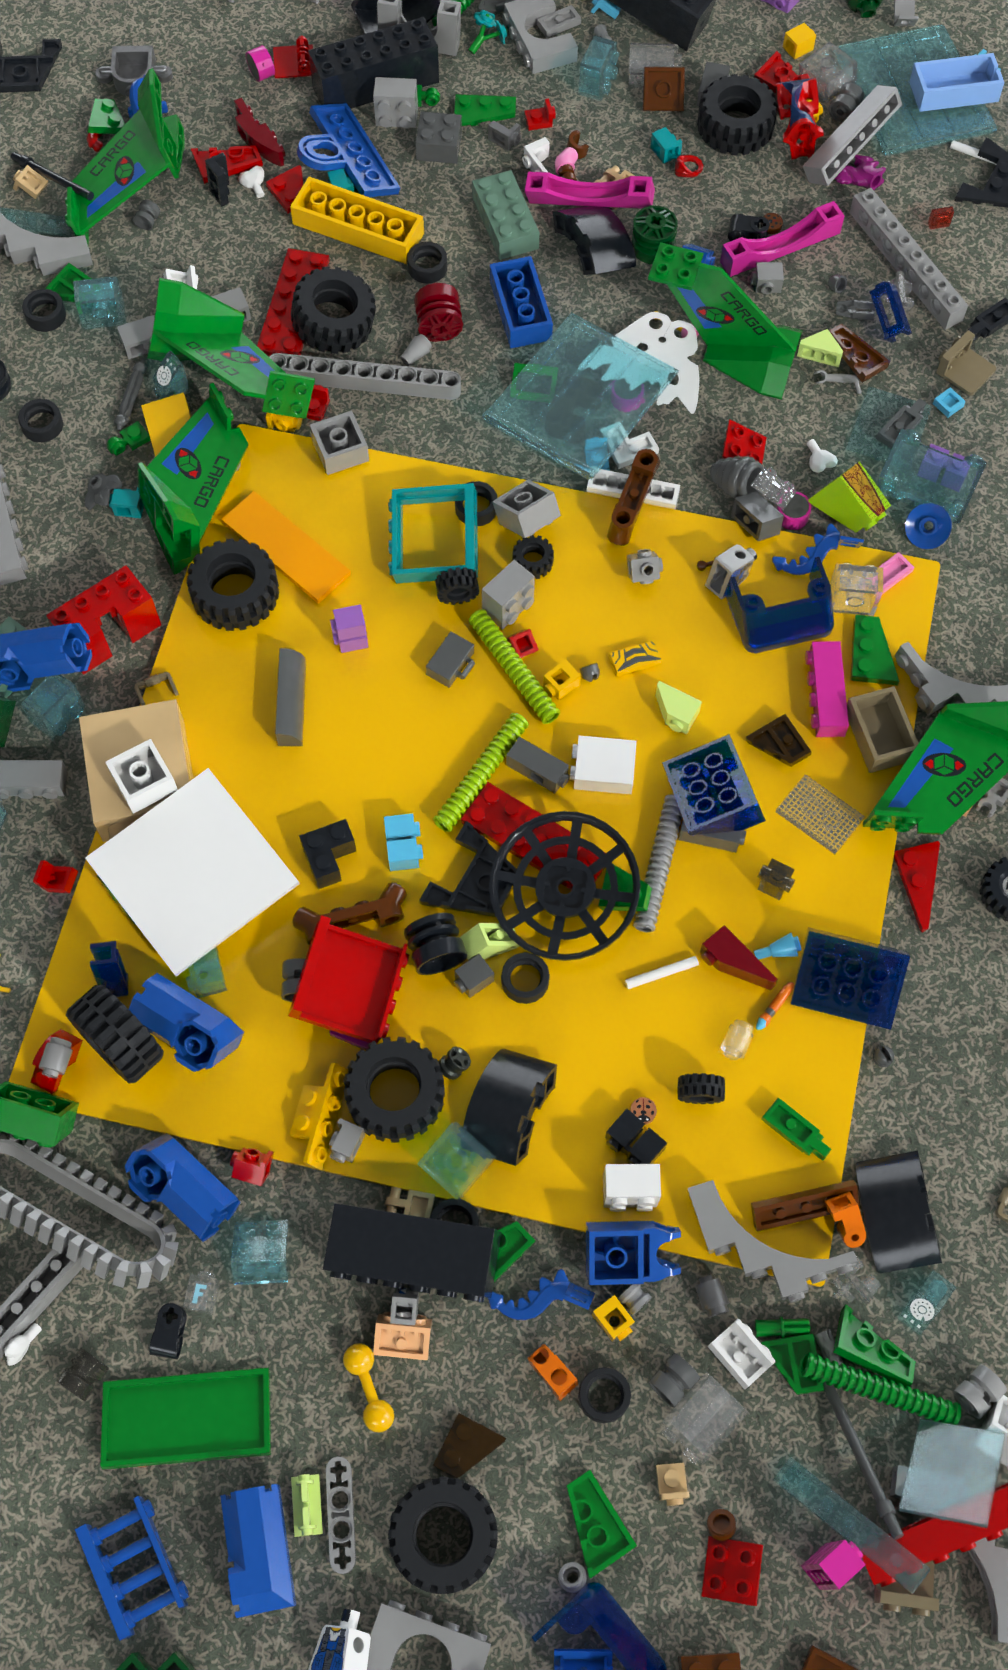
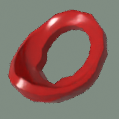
(681, 169)

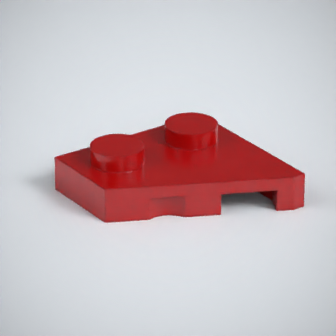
(286, 186)

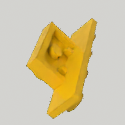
(318, 1114)

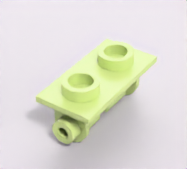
(306, 1505)

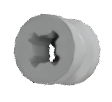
(634, 1298)

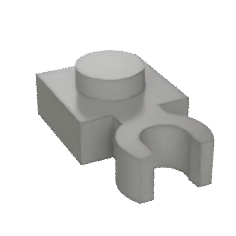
(995, 796)

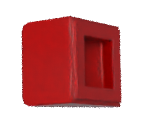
(523, 643)

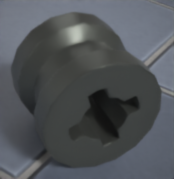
(454, 1063)

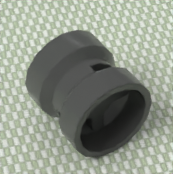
(146, 215)

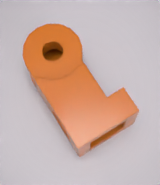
(850, 1223)
(553, 1371)

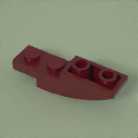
(258, 134)

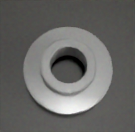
(566, 1570)

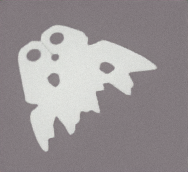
(672, 352)

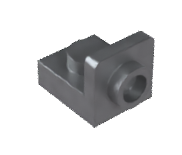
(503, 136)

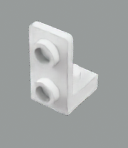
(536, 153)

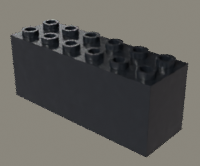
(674, 19)
(348, 68)
(412, 1252)

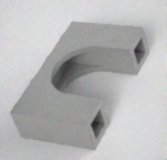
(448, 22)
(537, 52)
(395, 1626)

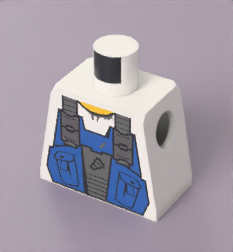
(342, 1645)

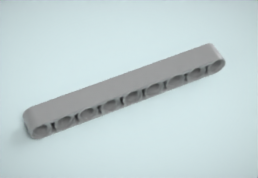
(373, 376)

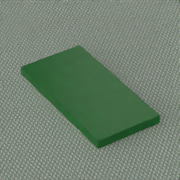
(186, 1418)

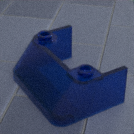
(784, 623)
(598, 1608)

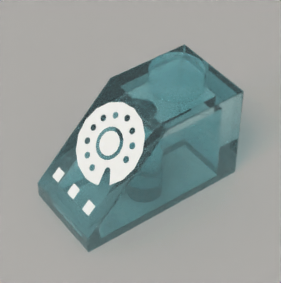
(170, 377)
(926, 1302)

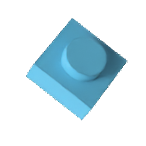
(949, 402)

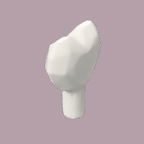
(253, 179)
(820, 458)
(18, 1346)

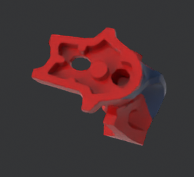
(802, 125)

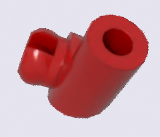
(93, 142)

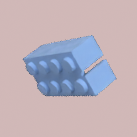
(956, 82)

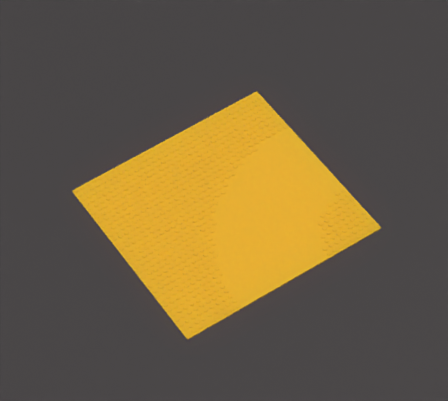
(400, 744)

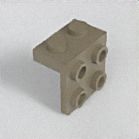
(964, 366)
(896, 1596)

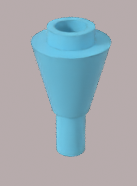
(783, 947)

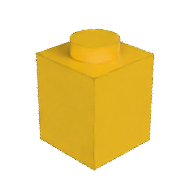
(799, 41)

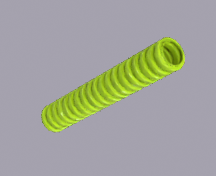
(514, 666)
(480, 772)

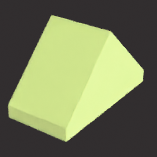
(821, 348)

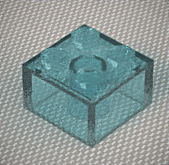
(598, 68)
(99, 302)
(53, 705)
(456, 1160)

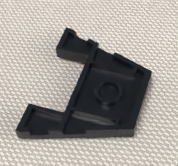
(28, 72)
(997, 186)
(473, 890)

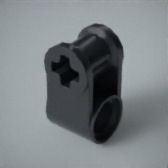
(747, 227)
(168, 1334)

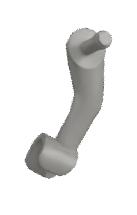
(842, 378)

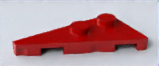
(918, 873)

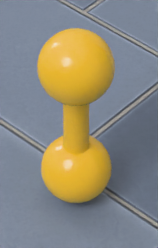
(378, 1413)

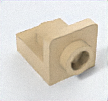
(29, 181)
(672, 1483)

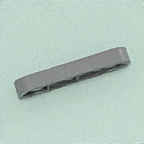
(344, 1514)

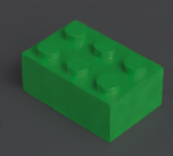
(35, 1114)

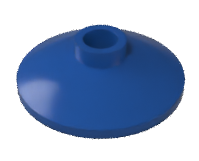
(919, 534)

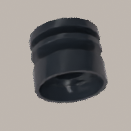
(435, 943)

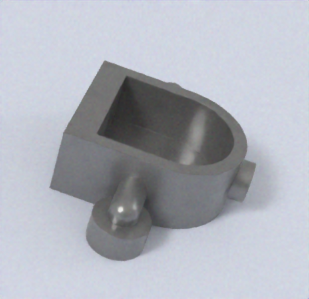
(131, 64)

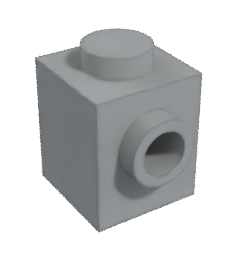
(768, 277)

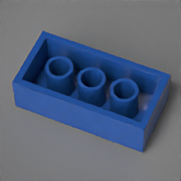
(520, 302)

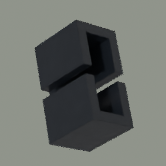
(625, 1131)

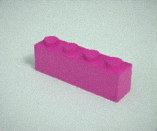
(828, 689)
(834, 1564)

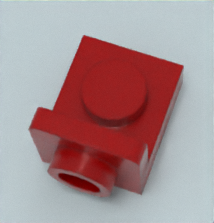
(540, 117)
(318, 403)

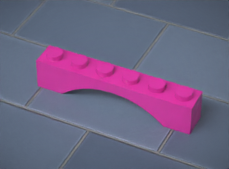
(556, 190)
(817, 226)

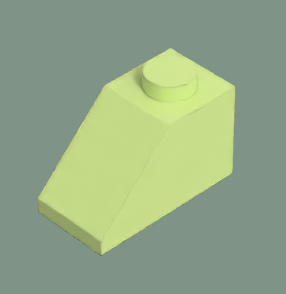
(677, 707)
(487, 940)

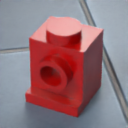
(251, 1165)

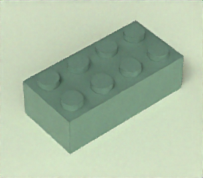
(505, 214)

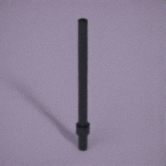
(25, 160)

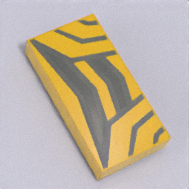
(635, 658)

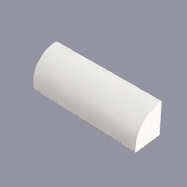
(612, 484)

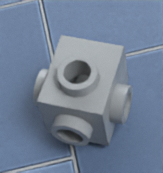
(644, 566)

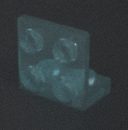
(260, 1252)

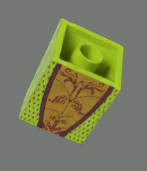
(852, 499)

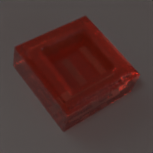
(941, 217)

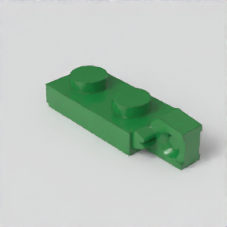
(796, 1129)

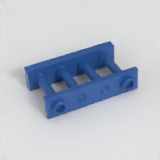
(101, 1566)

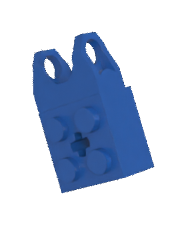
(636, 1253)

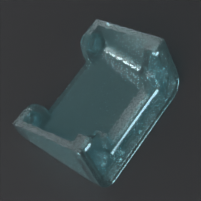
(926, 475)

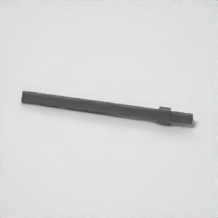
(884, 1507)

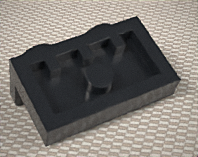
(218, 178)

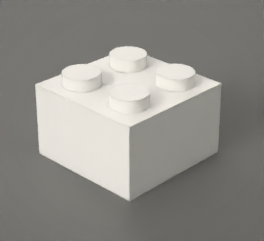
(141, 776)
(631, 1186)

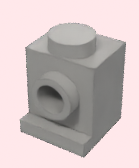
(346, 1141)

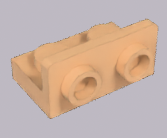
(401, 1339)

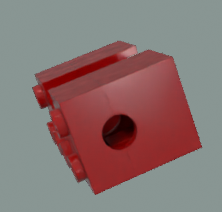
(120, 597)

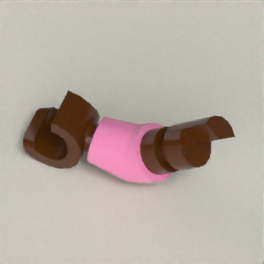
(567, 158)

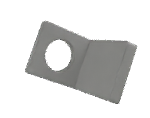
(904, 13)

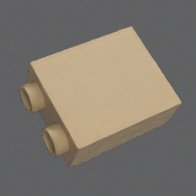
(117, 731)

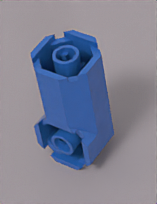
(42, 654)
(185, 1023)
(178, 1180)
(259, 1551)

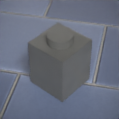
(473, 976)

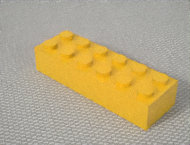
(357, 219)

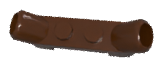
(633, 496)
(386, 909)

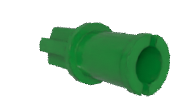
(782, 1327)

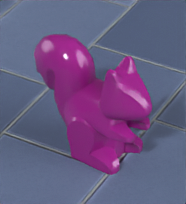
(863, 175)

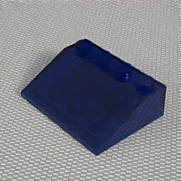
(713, 789)
(850, 978)

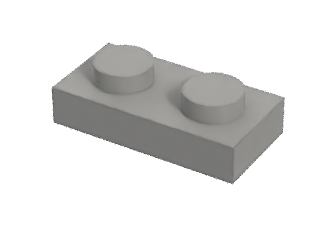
(559, 21)

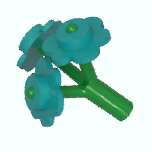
(487, 20)

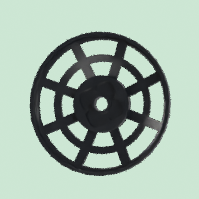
(555, 873)

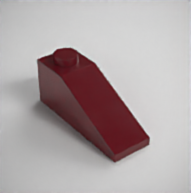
(734, 958)

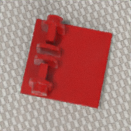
(292, 60)
(743, 442)
(732, 1571)

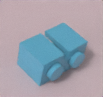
(401, 842)

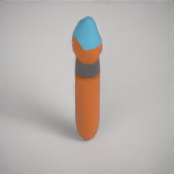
(764, 1019)

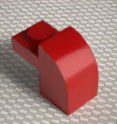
(47, 1083)

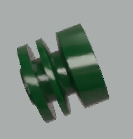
(650, 228)

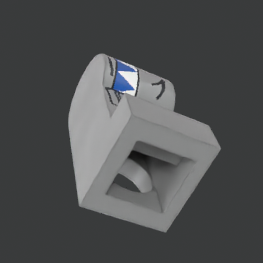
(404, 1307)

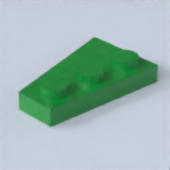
(484, 108)
(871, 653)
(513, 1245)
(864, 1347)
(598, 1524)

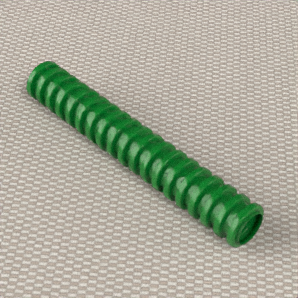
(880, 1389)

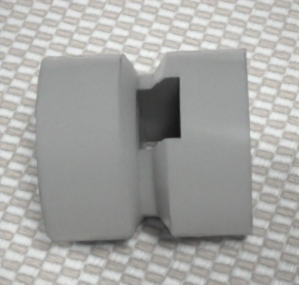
(980, 1391)

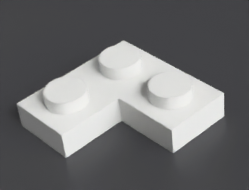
(628, 449)

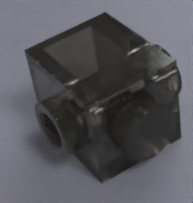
(776, 879)

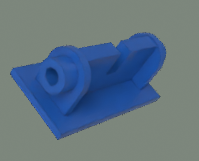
(583, 1659)

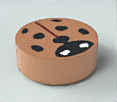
(644, 1109)

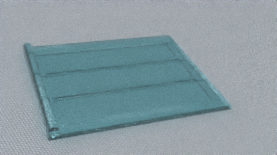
(890, 63)
(580, 396)

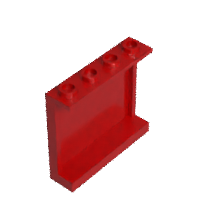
(348, 982)

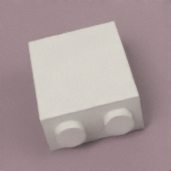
(603, 764)

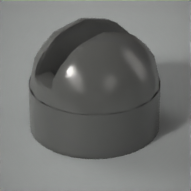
(837, 283)
(590, 672)
(880, 1059)

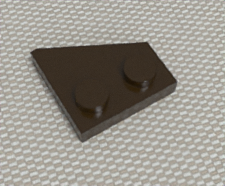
(780, 741)
(466, 1446)

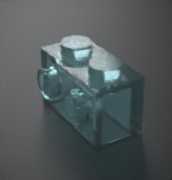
(207, 975)

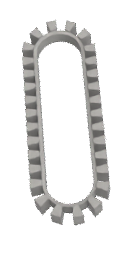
(78, 1243)

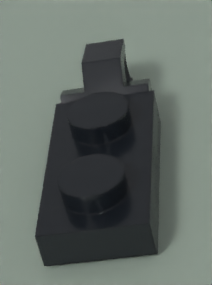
(990, 320)

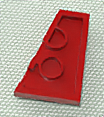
(775, 69)
(237, 157)

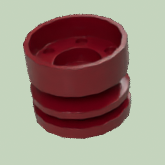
(438, 312)

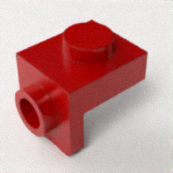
(55, 878)

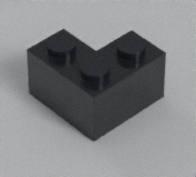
(325, 846)

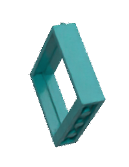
(423, 495)

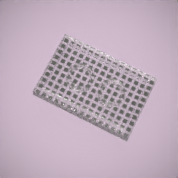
(820, 814)

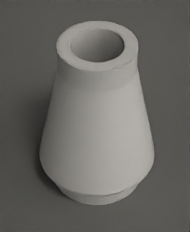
(416, 349)

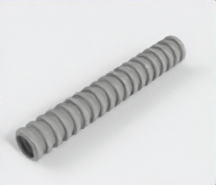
(660, 862)

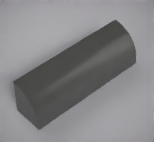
(290, 698)

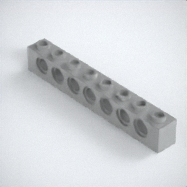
(909, 258)

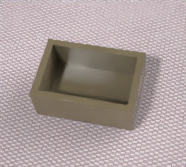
(881, 729)

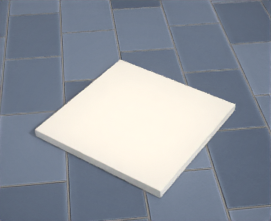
(192, 871)

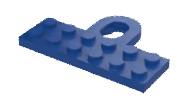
(351, 148)

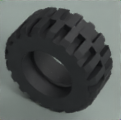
(731, 133)
(338, 288)
(229, 559)
(115, 1033)
(389, 1056)
(403, 1529)

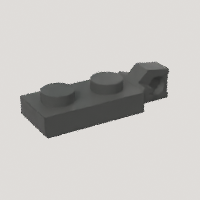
(905, 418)

